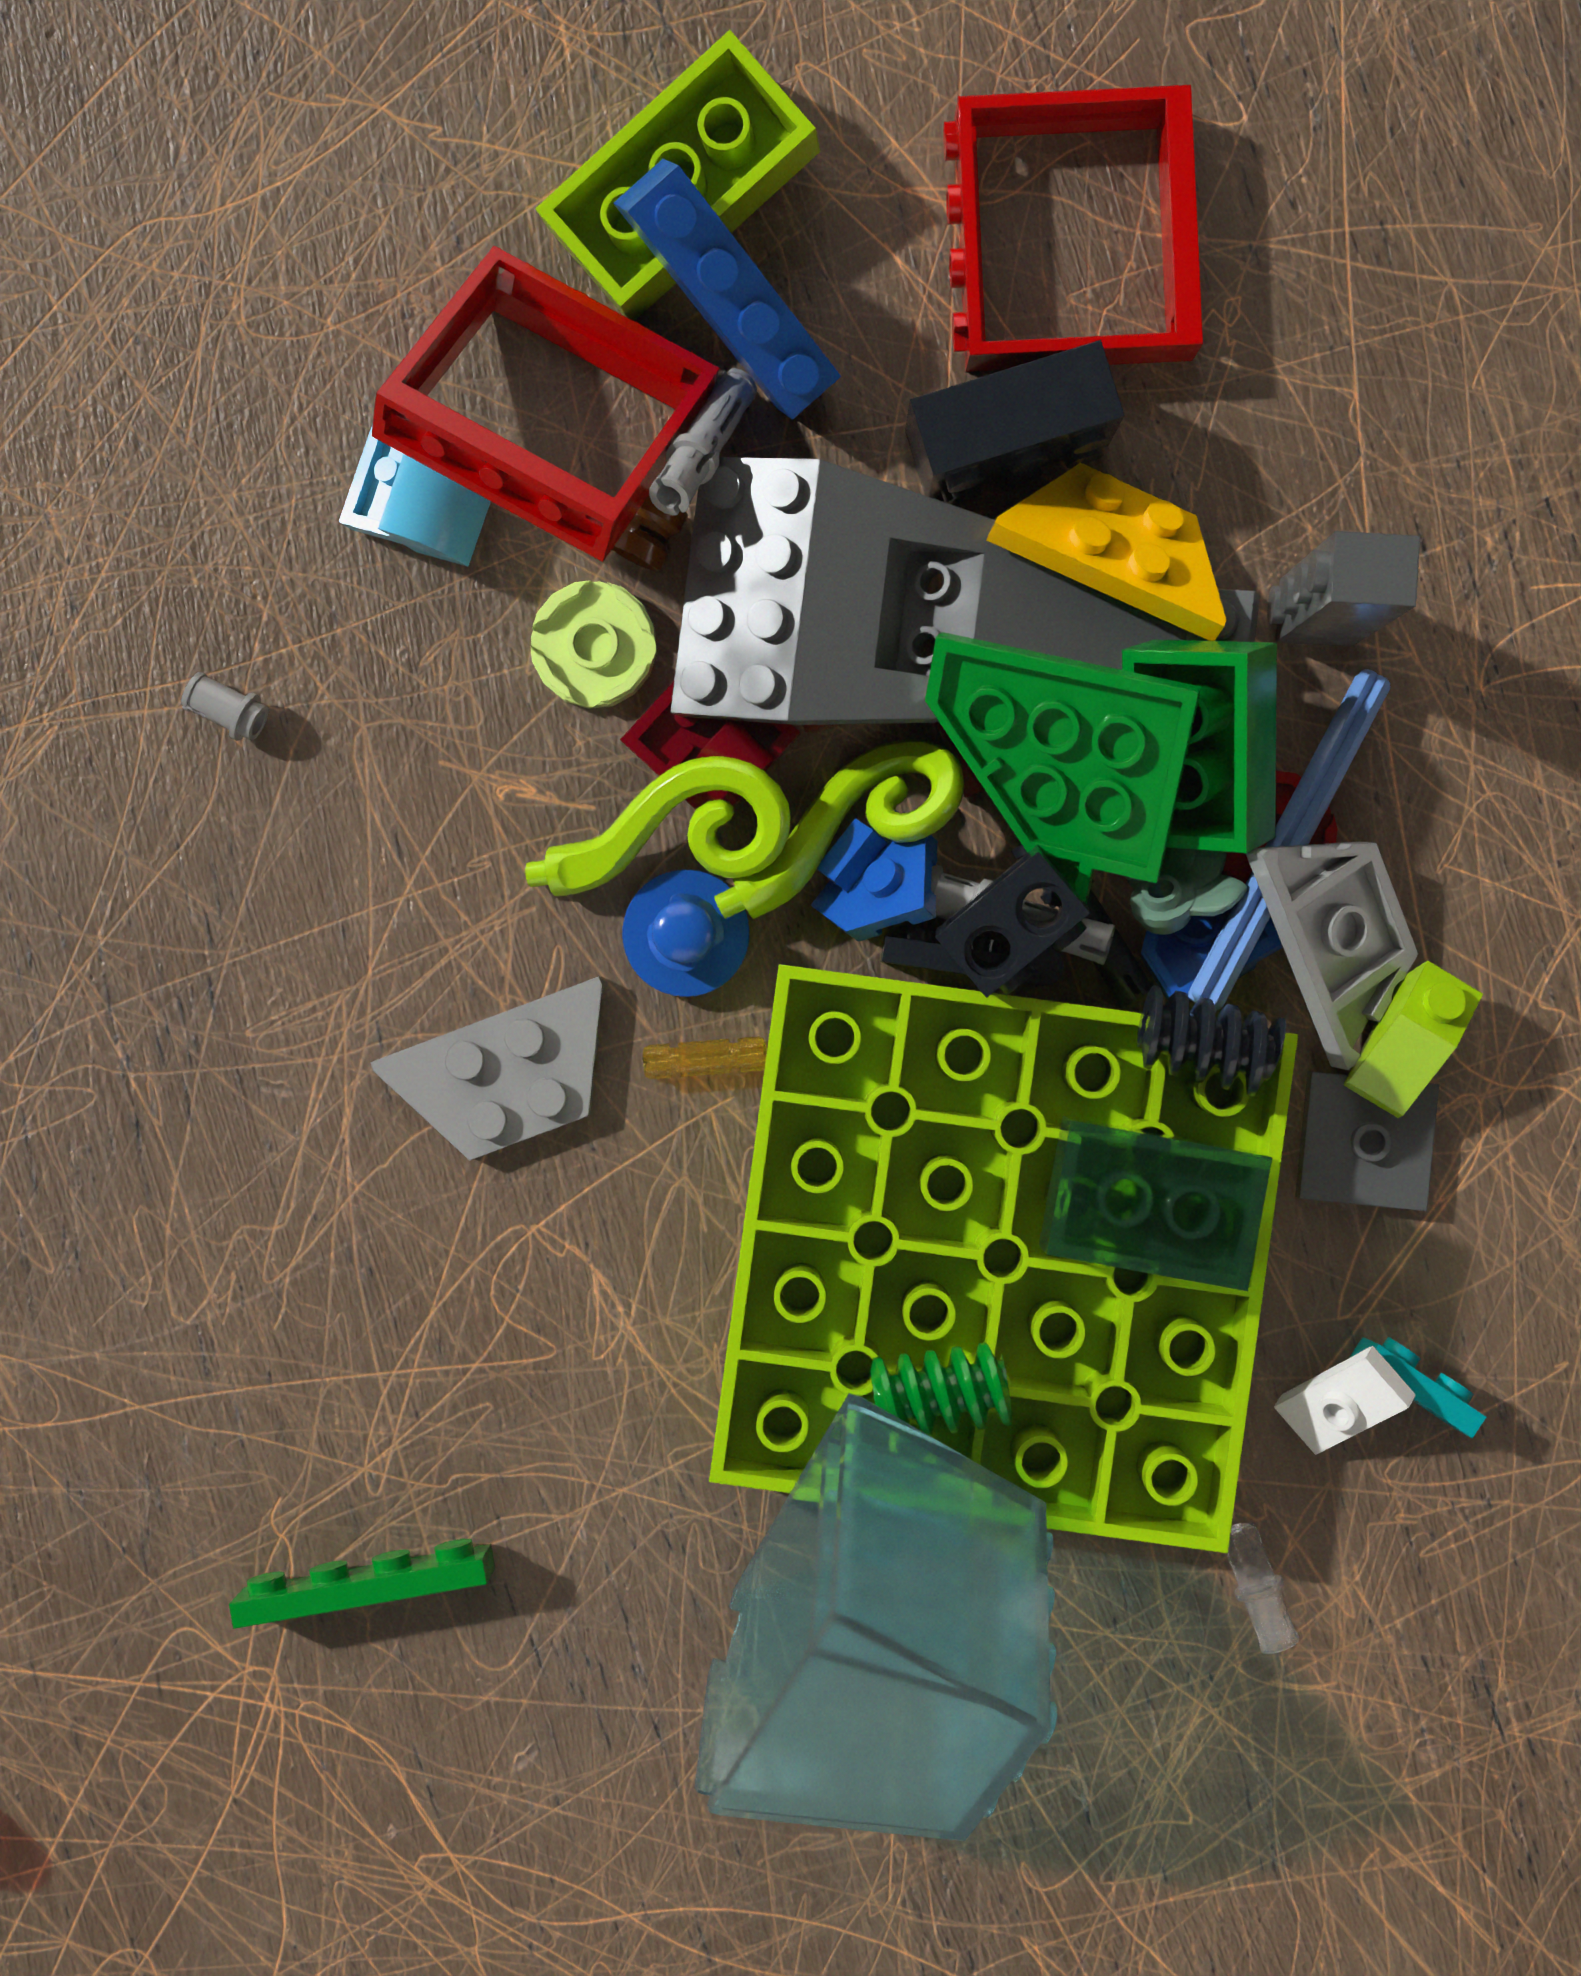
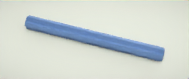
(1293, 828)

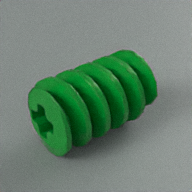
(944, 1390)

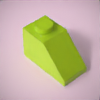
(1413, 1038)

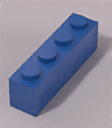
(727, 287)

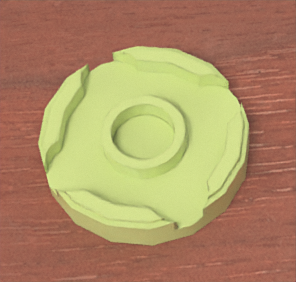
(593, 644)

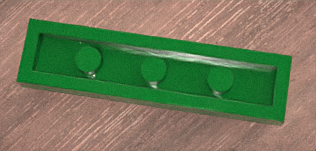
(337, 1588)

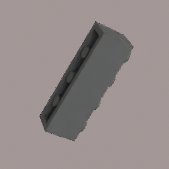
(1346, 589)

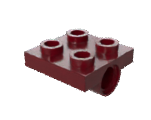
(669, 740)

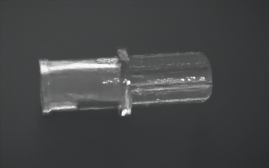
(1260, 1590)

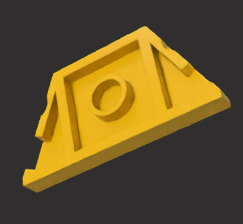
(1119, 545)

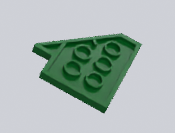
(1068, 751)

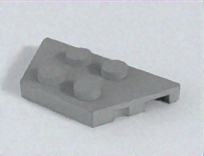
(1338, 934)
(505, 1072)

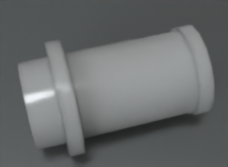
(238, 713)

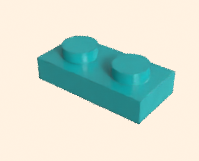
(1441, 1398)

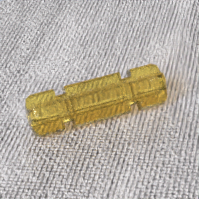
(704, 1057)

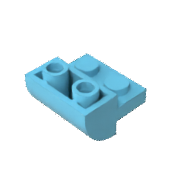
(413, 505)

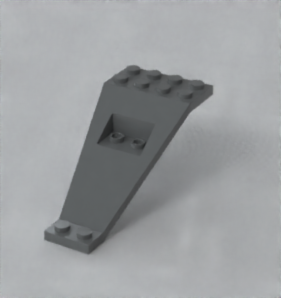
(819, 598)

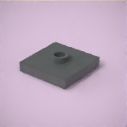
(1361, 1151)

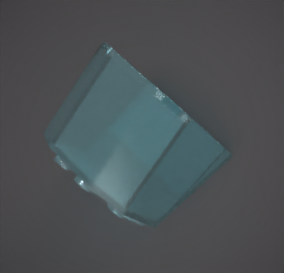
(884, 1642)

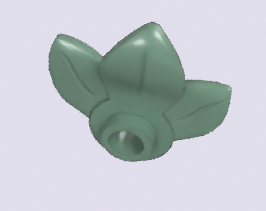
(1187, 887)

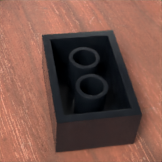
(1014, 423)

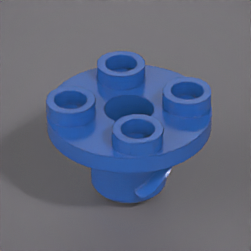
(680, 936)

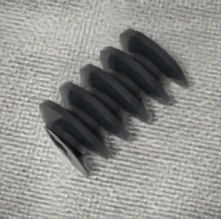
(1209, 1039)

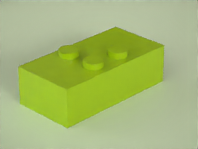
(727, 133)

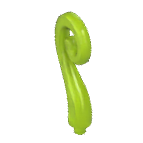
(821, 820)
(593, 862)

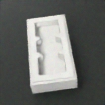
(1345, 1400)

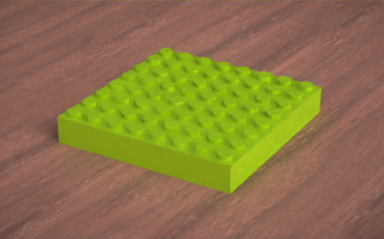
(907, 1215)

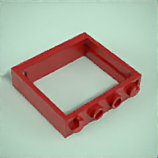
(1079, 112)
(498, 467)

